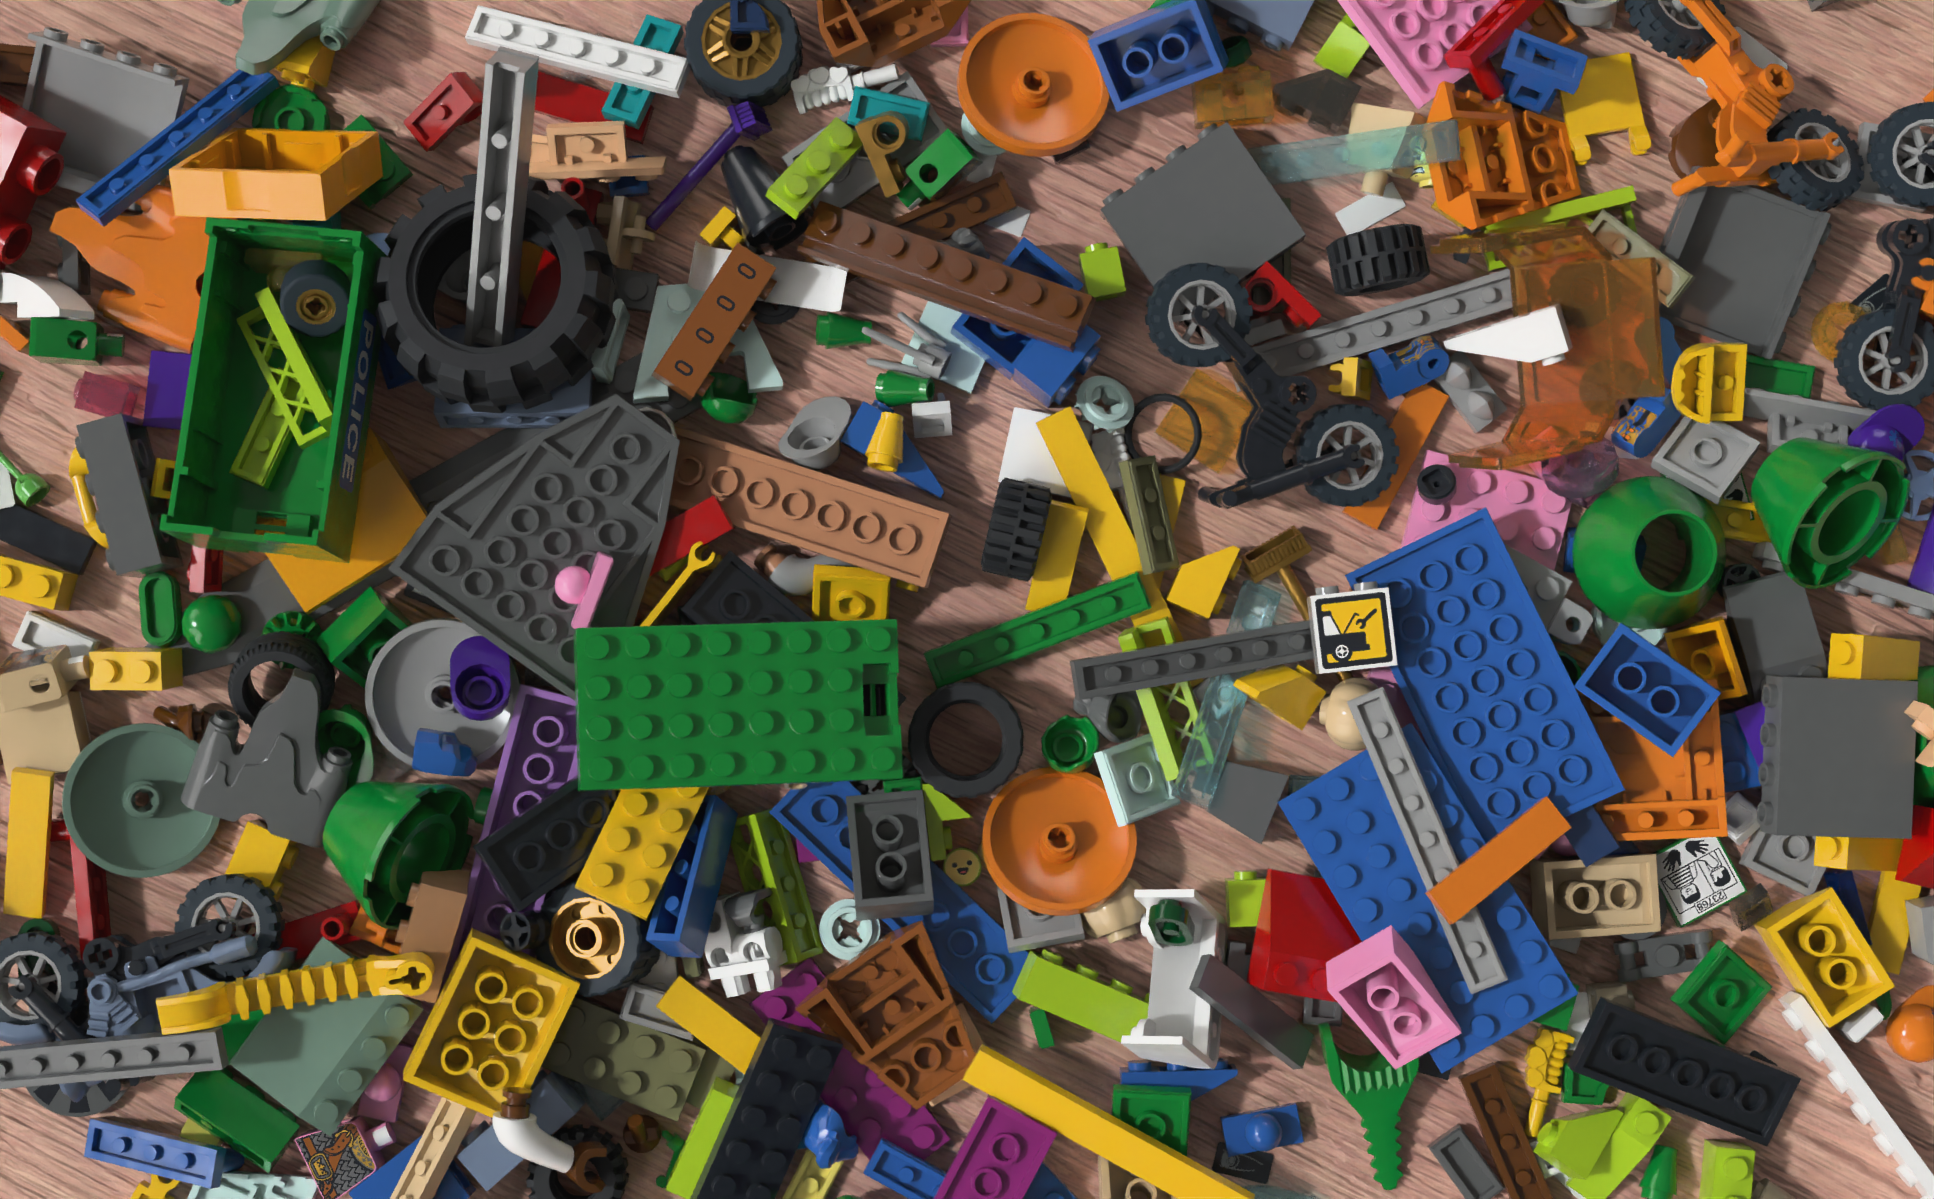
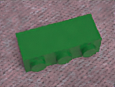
(238, 1116)

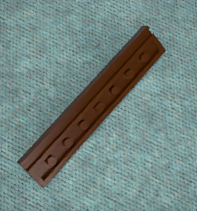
(947, 276)

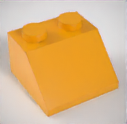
(1708, 653)

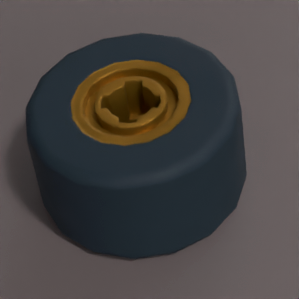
(315, 283)

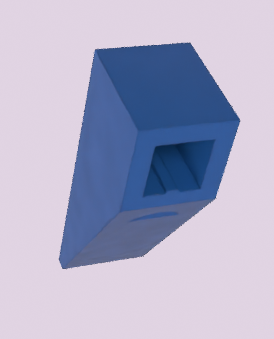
(1200, 1080)

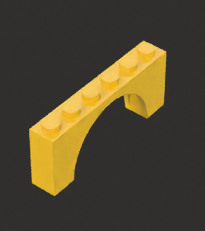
(1873, 659)

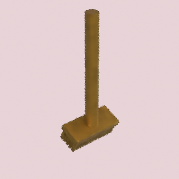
(1276, 557)

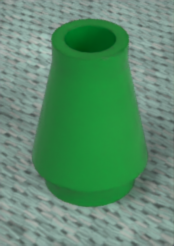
(840, 331)
(900, 388)
(1661, 1174)

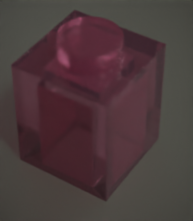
(105, 395)

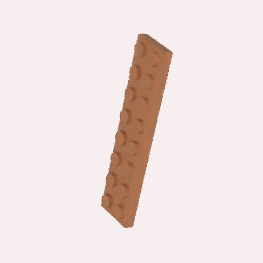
(810, 508)

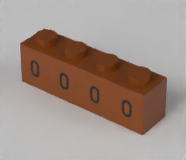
(714, 321)

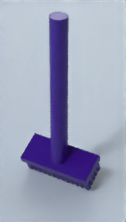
(747, 121)

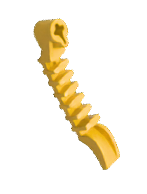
(218, 1002)

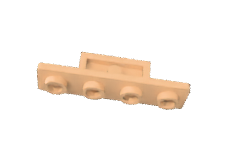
(593, 152)

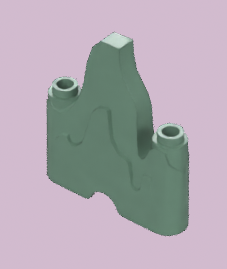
(280, 26)

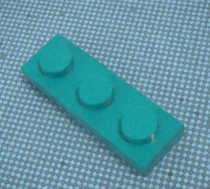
(632, 103)

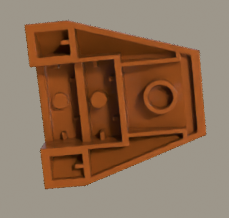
(884, 30)

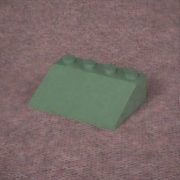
(327, 1052)

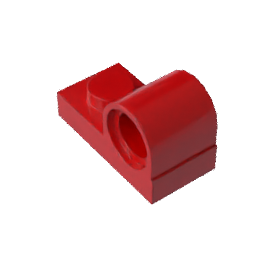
(450, 104)
(1297, 308)

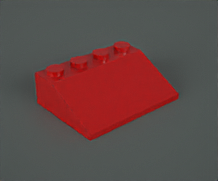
(1297, 934)

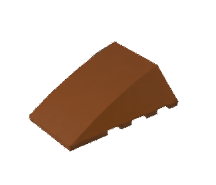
(896, 1015)

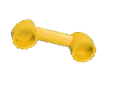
(77, 473)

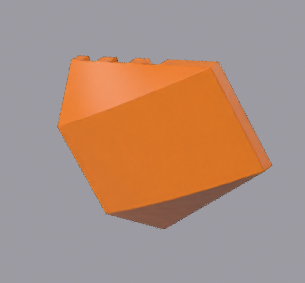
(1506, 163)

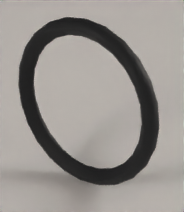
(1195, 421)

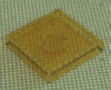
(1220, 417)

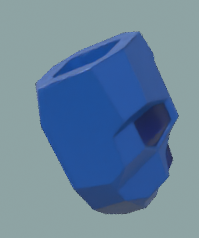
(442, 754)

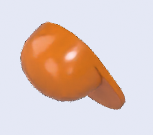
(1912, 1027)

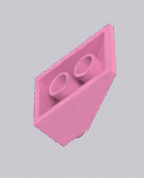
(1391, 997)

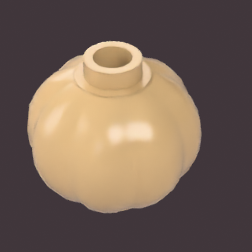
(1337, 714)
(1116, 916)

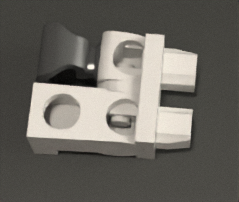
(742, 952)

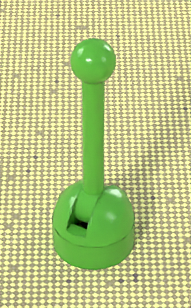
(28, 487)

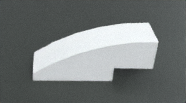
(42, 297)

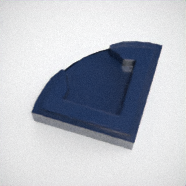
(747, 17)

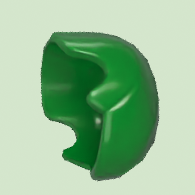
(729, 399)
(211, 624)
(1070, 744)

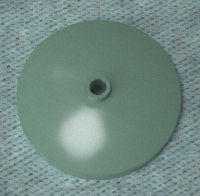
(103, 810)

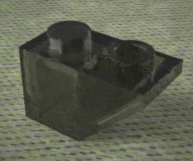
(1318, 97)

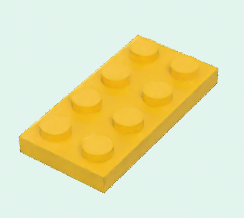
(639, 846)

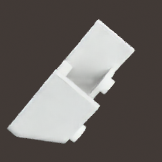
(1180, 1023)

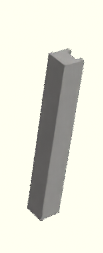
(501, 196)

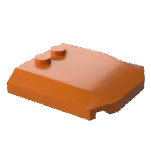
(1662, 792)

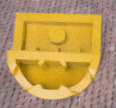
(1710, 382)

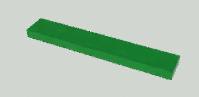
(1037, 629)

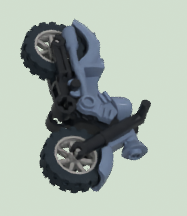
(128, 983)

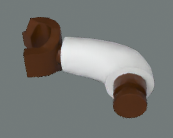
(522, 1136)

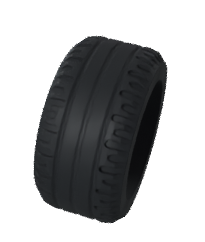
(277, 647)

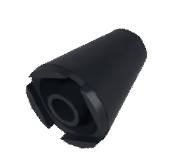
(759, 218)

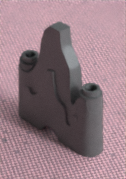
(276, 770)

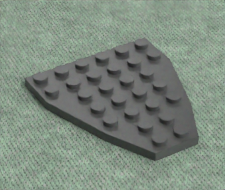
(546, 507)

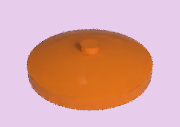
(1031, 85)
(1057, 842)

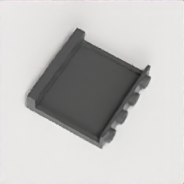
(1203, 208)
(1746, 261)
(1837, 757)

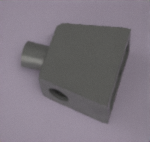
(1247, 798)

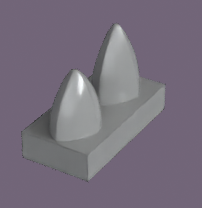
(1470, 392)

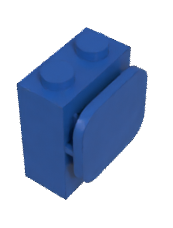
(385, 1179)

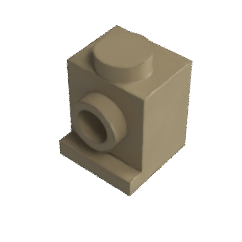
(1611, 990)

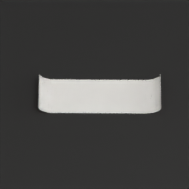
(797, 281)

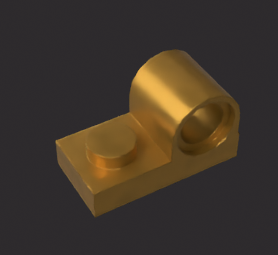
(888, 170)

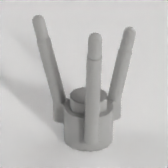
(930, 358)

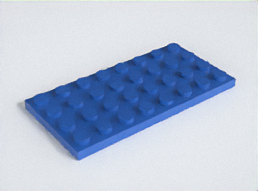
(1487, 678)
(1375, 880)

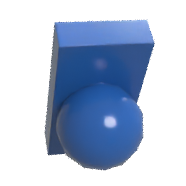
(1261, 1129)

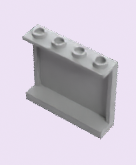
(102, 102)

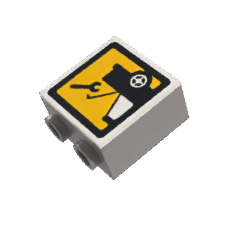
(1351, 628)

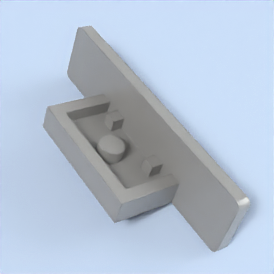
(1802, 417)

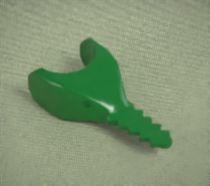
(1377, 1095)

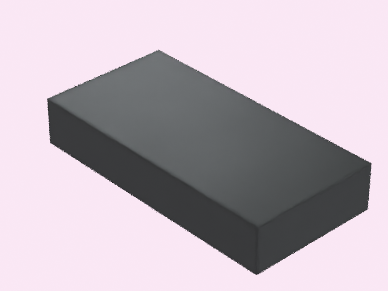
(1465, 1165)

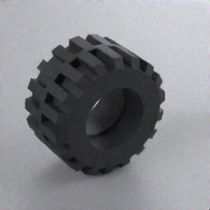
(1378, 260)
(1016, 529)
(611, 1168)

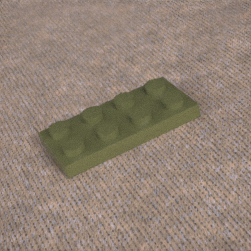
(625, 1058)

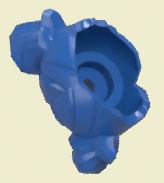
(827, 1137)

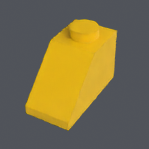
(1284, 692)

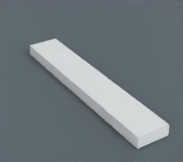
(580, 51)

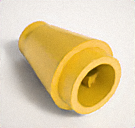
(886, 444)

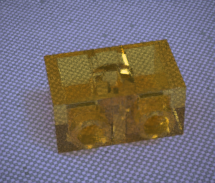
(1251, 108)

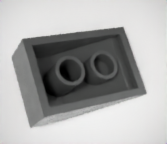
(1773, 631)
(889, 855)

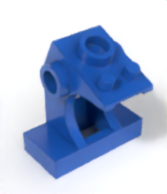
(1534, 79)

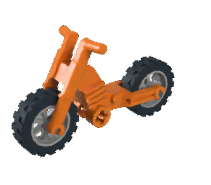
(1797, 148)

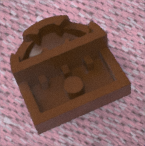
(1695, 140)

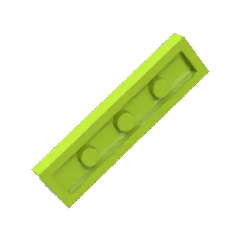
(1569, 211)
(297, 361)
(1153, 704)
(775, 856)

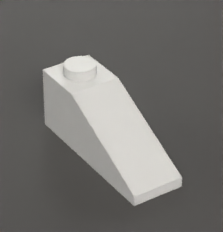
(1522, 338)

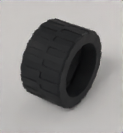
(955, 784)

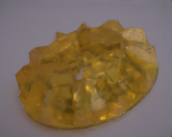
(1823, 328)

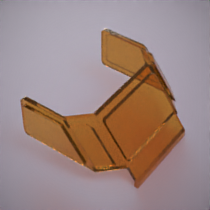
(1612, 329)

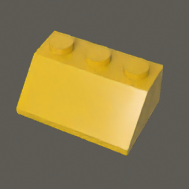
(1824, 955)

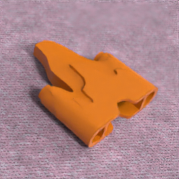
(153, 255)

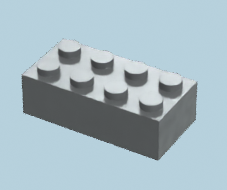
(121, 480)

